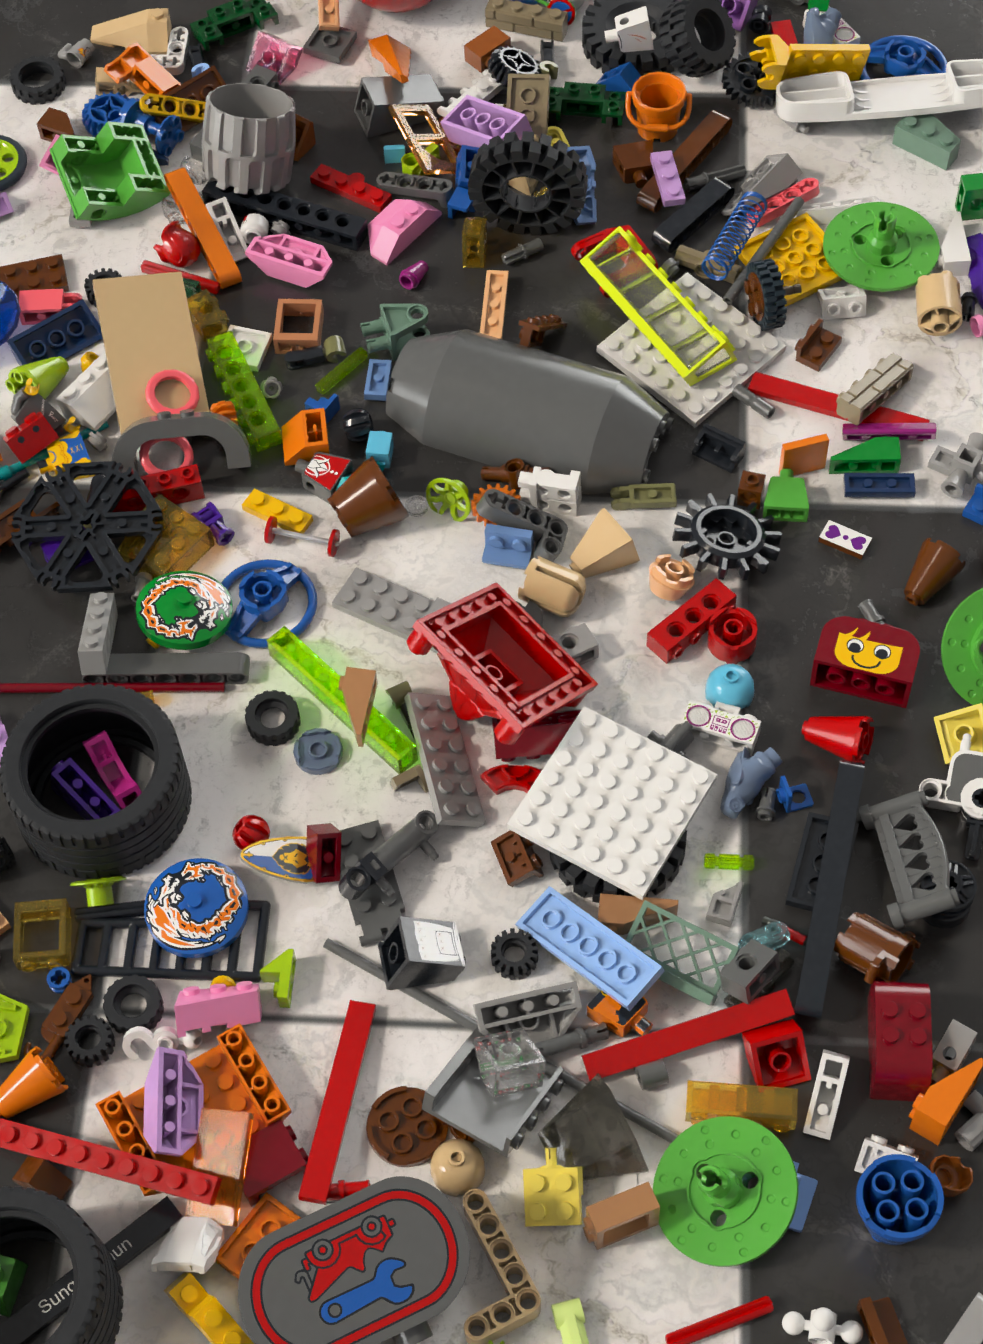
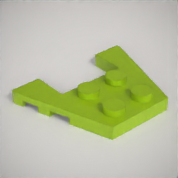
(12, 1027)

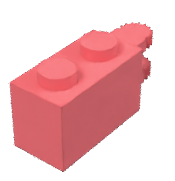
(42, 304)

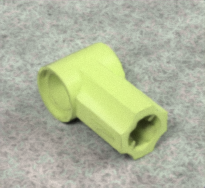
(570, 1321)

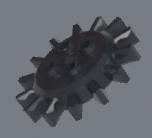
(721, 522)

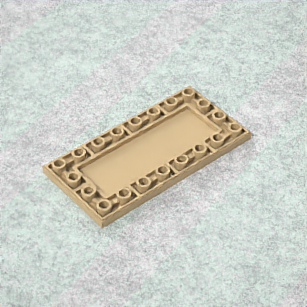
(145, 332)

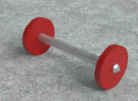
(271, 530)

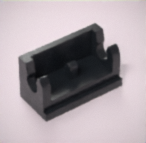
(719, 448)

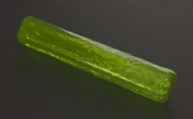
(341, 370)

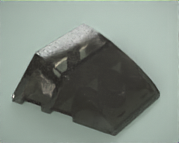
(594, 1134)

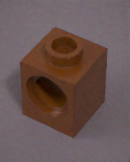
(751, 488)

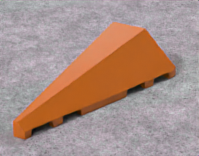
(393, 55)

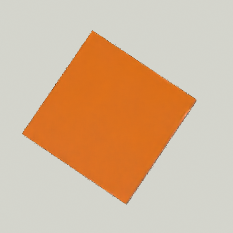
(805, 454)

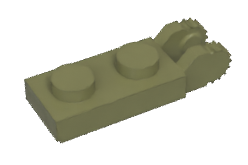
(644, 496)

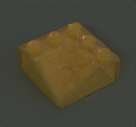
(179, 548)

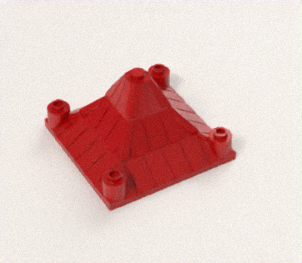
(500, 662)

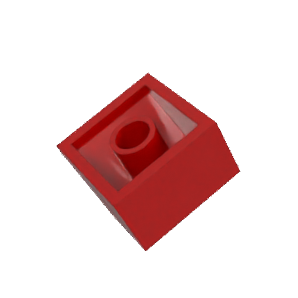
(777, 1054)

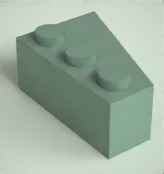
(927, 139)

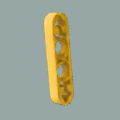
(179, 105)

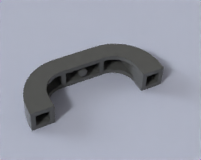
(182, 425)

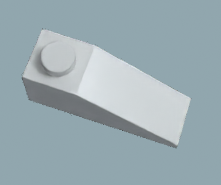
(228, 228)
(954, 250)
(826, 1094)

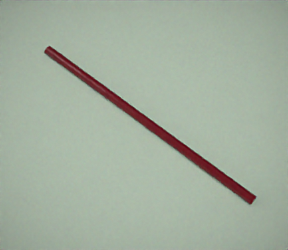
(138, 687)

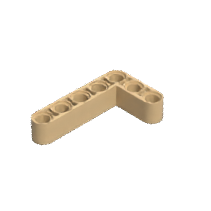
(503, 1268)

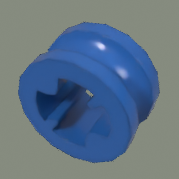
(53, 975)

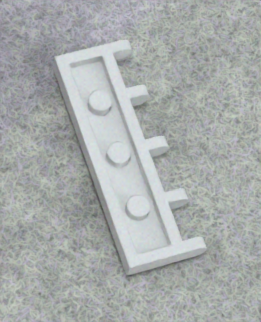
(482, 89)

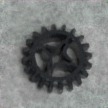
(511, 61)

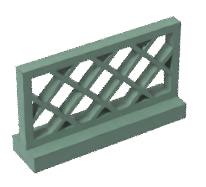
(674, 976)

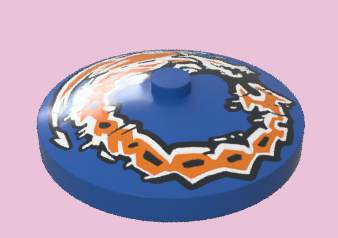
(196, 908)

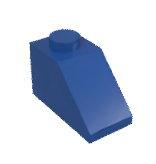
(620, 78)

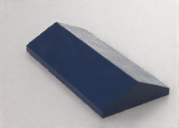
(57, 336)

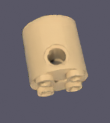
(938, 303)

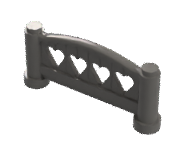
(911, 901)

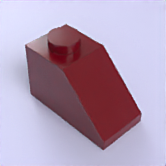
(324, 852)

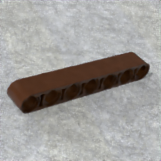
(689, 155)

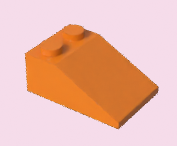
(939, 1106)

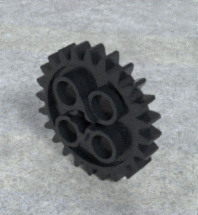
(742, 83)

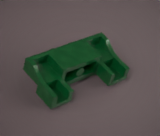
(232, 19)
(587, 100)

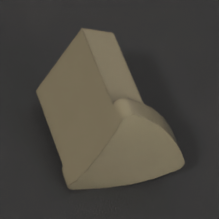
(409, 776)

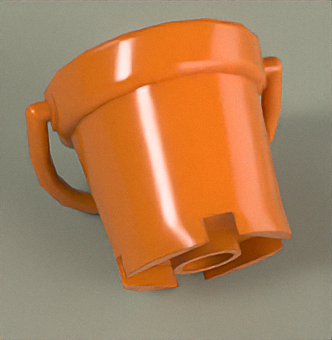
(658, 105)

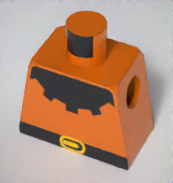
(618, 1018)

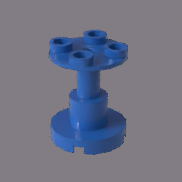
(166, 133)

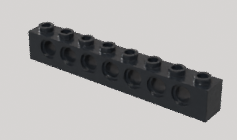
(301, 216)

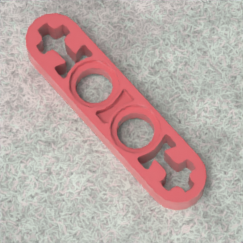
(806, 189)

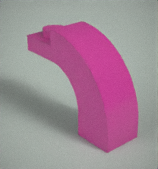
(111, 770)

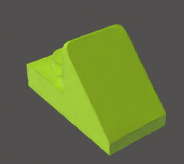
(281, 973)

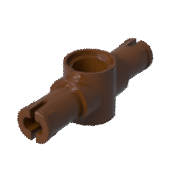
(508, 472)

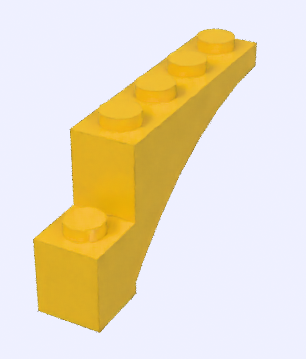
(205, 1311)

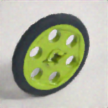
(15, 168)

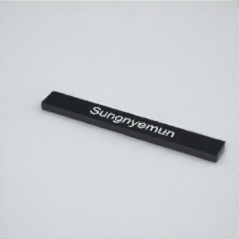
(57, 1298)

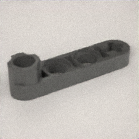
(439, 188)

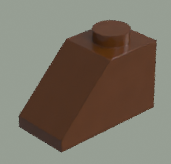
(54, 123)

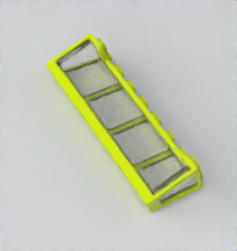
(658, 307)

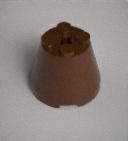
(367, 500)

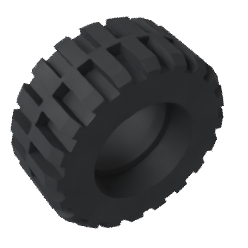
(682, 44)

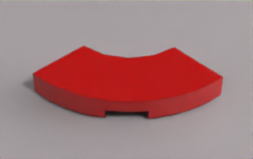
(510, 777)

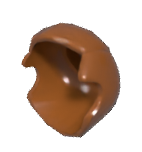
(952, 1174)

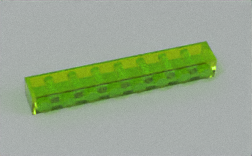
(323, 684)

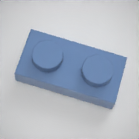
(378, 379)

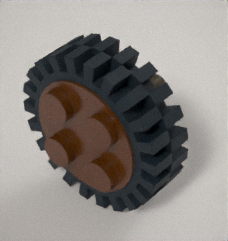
(767, 294)

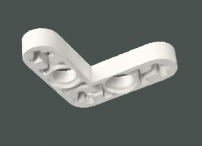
(174, 61)

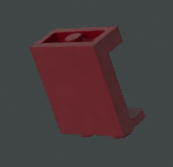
(272, 1160)

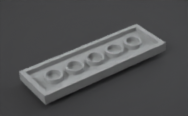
(444, 760)

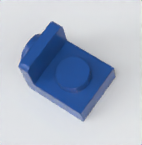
(974, 507)

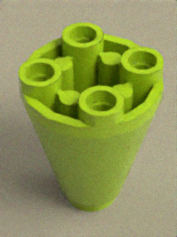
(43, 372)

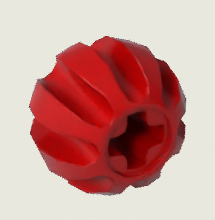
(250, 830)

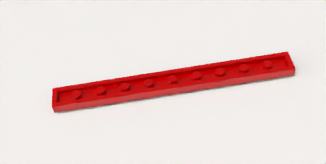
(109, 1162)

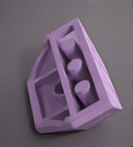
(172, 1103)

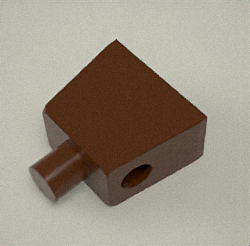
(634, 162)

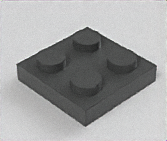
(330, 44)

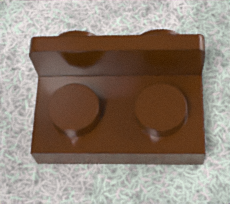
(816, 346)
(516, 858)

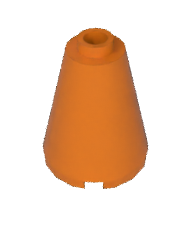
(30, 1084)

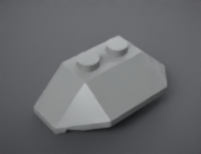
(539, 1012)

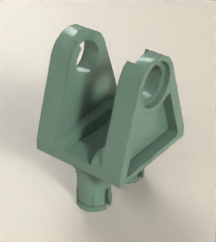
(397, 326)

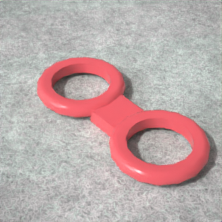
(157, 407)

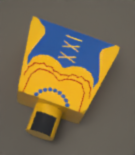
(64, 451)

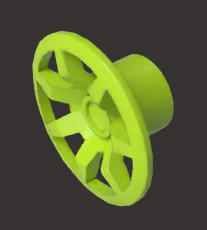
(451, 496)
(99, 891)

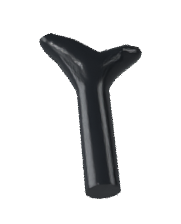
(12, 481)

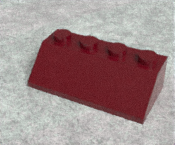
(537, 739)

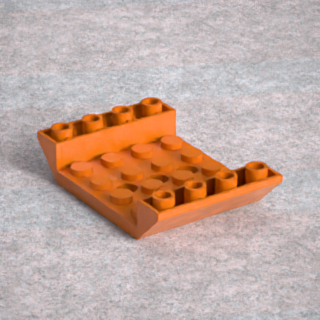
(232, 1082)

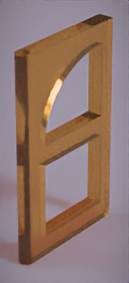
(426, 161)

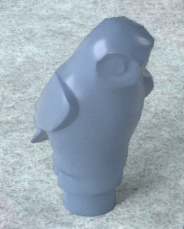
(821, 28)
(746, 779)

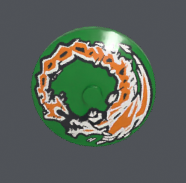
(184, 610)

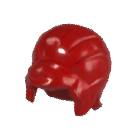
(178, 246)

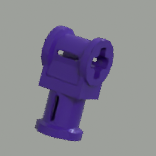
(213, 519)

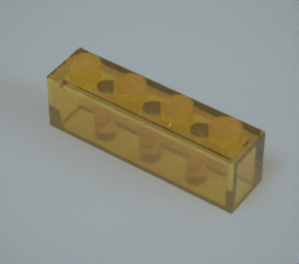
(762, 1104)

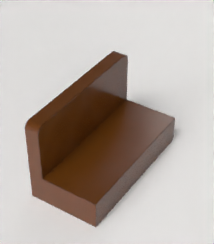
(880, 1321)

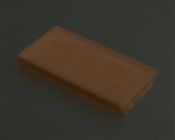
(222, 1152)

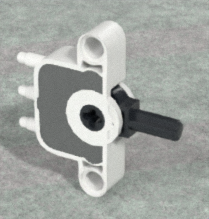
(963, 793)

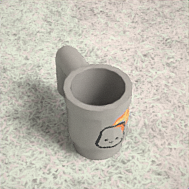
(77, 54)

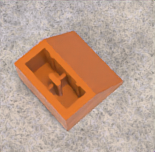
(305, 436)

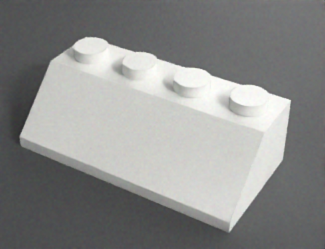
(89, 396)

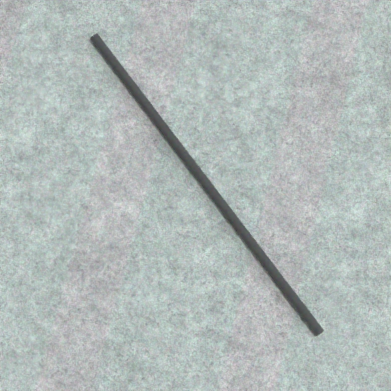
(471, 1024)

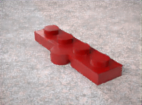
(351, 187)

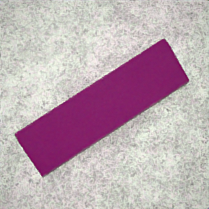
(904, 431)

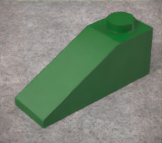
(872, 456)

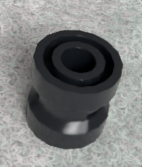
(760, 19)

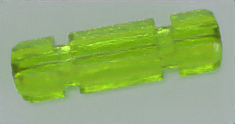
(728, 861)

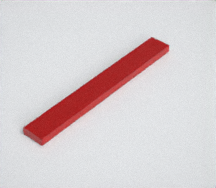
(819, 400)
(688, 1034)
(337, 1103)

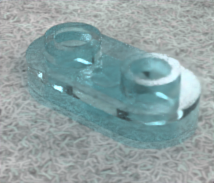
(772, 935)

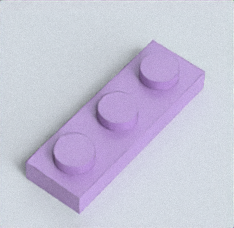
(667, 178)

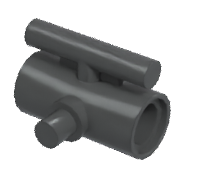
(676, 740)

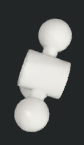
(822, 1327)

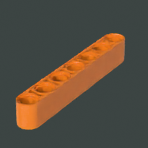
(203, 228)

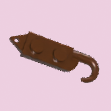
(67, 1009)

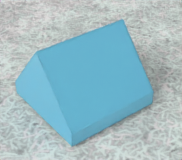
(394, 153)

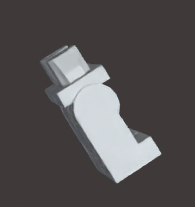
(551, 490)

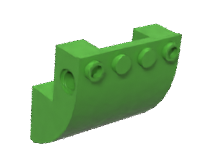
(109, 172)

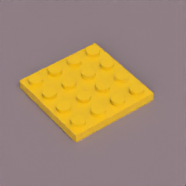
(798, 257)

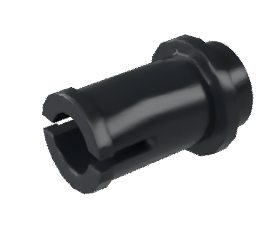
(968, 303)

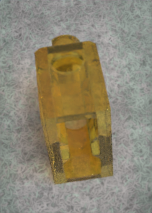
(474, 233)

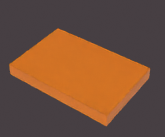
(263, 1219)

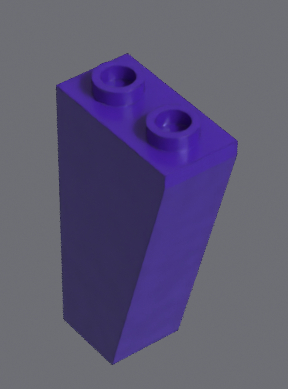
(80, 791)

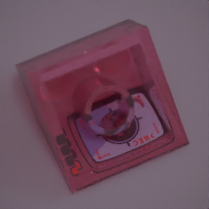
(275, 55)

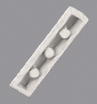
(825, 212)

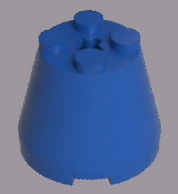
(899, 1199)

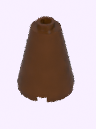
(932, 570)

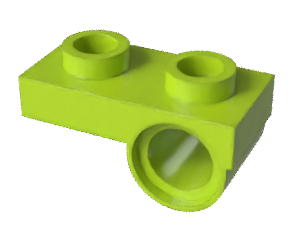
(410, 164)

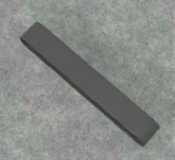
(175, 668)

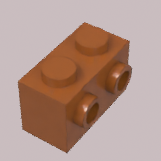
(479, 50)

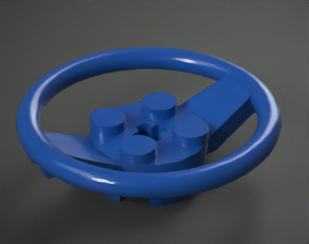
(905, 56)
(265, 596)

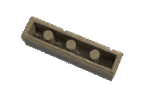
(527, 19)
(874, 388)

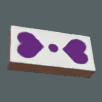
(845, 539)

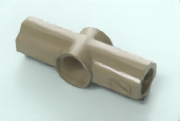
(693, 259)

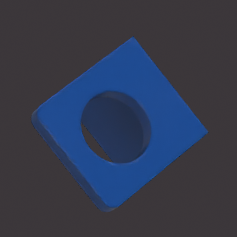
(784, 795)

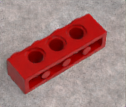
(176, 485)
(661, 637)

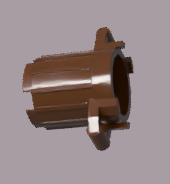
(876, 948)

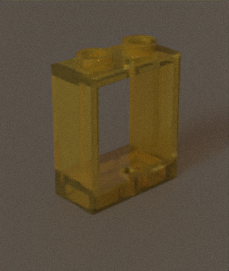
(42, 911)

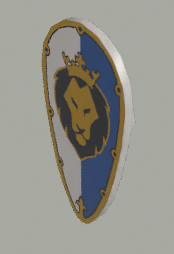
(280, 858)

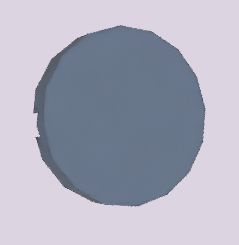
(318, 751)

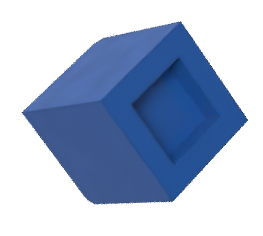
(459, 201)
(331, 406)

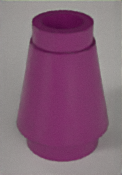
(411, 276)

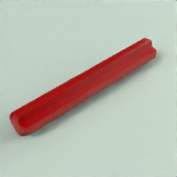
(154, 268)
(721, 1322)

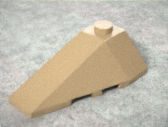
(147, 28)

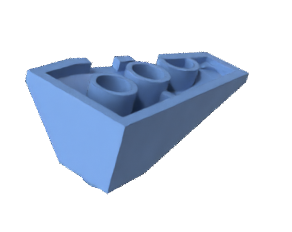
(589, 212)

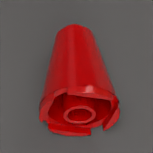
(841, 735)

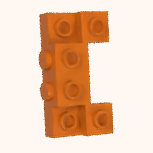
(142, 70)

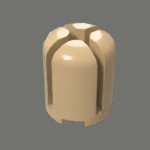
(553, 587)

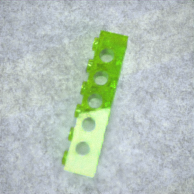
(244, 391)

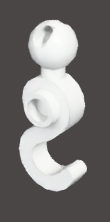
(162, 1037)

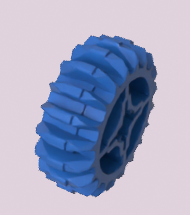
(101, 110)

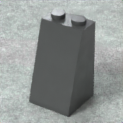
(380, 92)

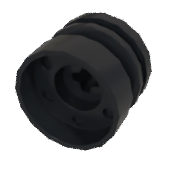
(965, 885)

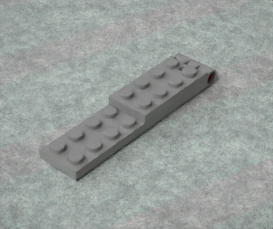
(384, 603)

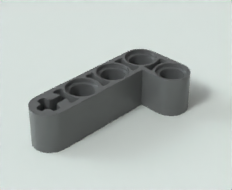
(510, 512)

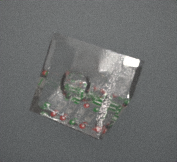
(509, 1062)

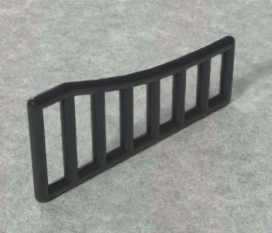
(154, 971)

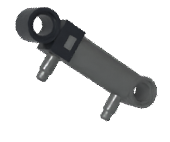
(378, 863)

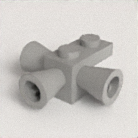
(959, 466)

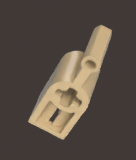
(106, 84)

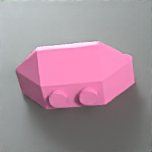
(398, 227)
(290, 259)

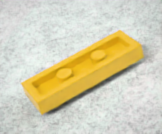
(287, 516)

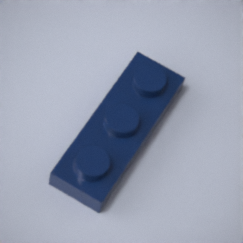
(879, 485)

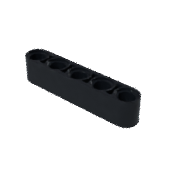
(693, 214)

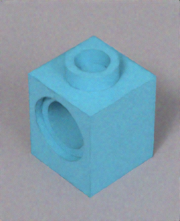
(380, 447)

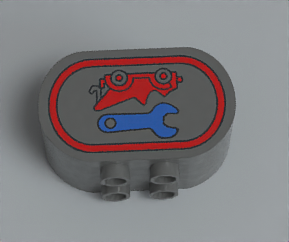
(357, 1269)

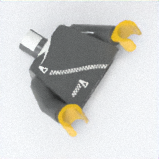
(29, 400)

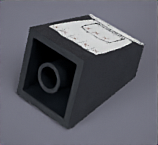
(421, 953)

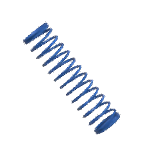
(741, 204)

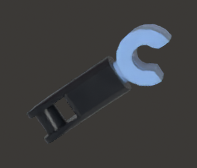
(197, 59)

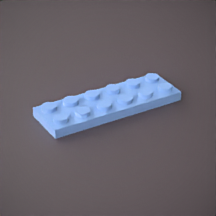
(590, 948)

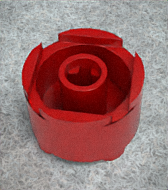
(732, 635)

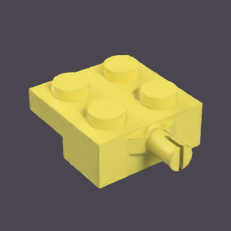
(553, 1193)

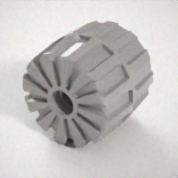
(248, 138)

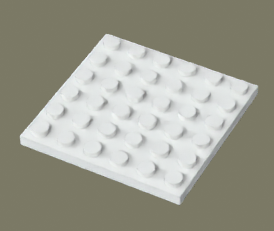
(643, 363)
(612, 802)

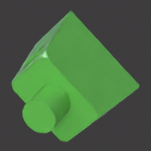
(786, 498)
(11, 1277)

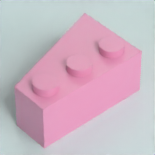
(217, 1006)

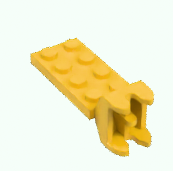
(799, 60)

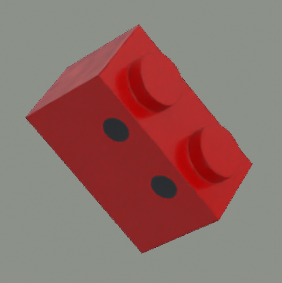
(30, 436)

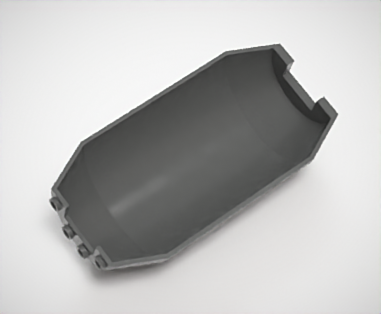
(526, 404)

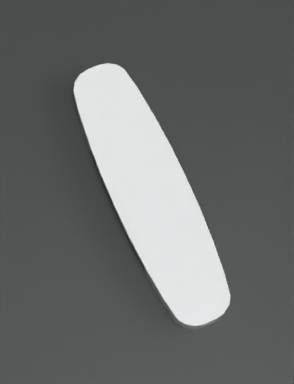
(835, 98)

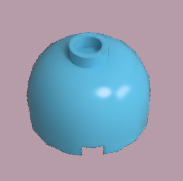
(730, 686)

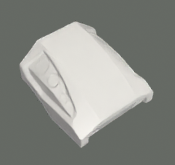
(189, 1246)

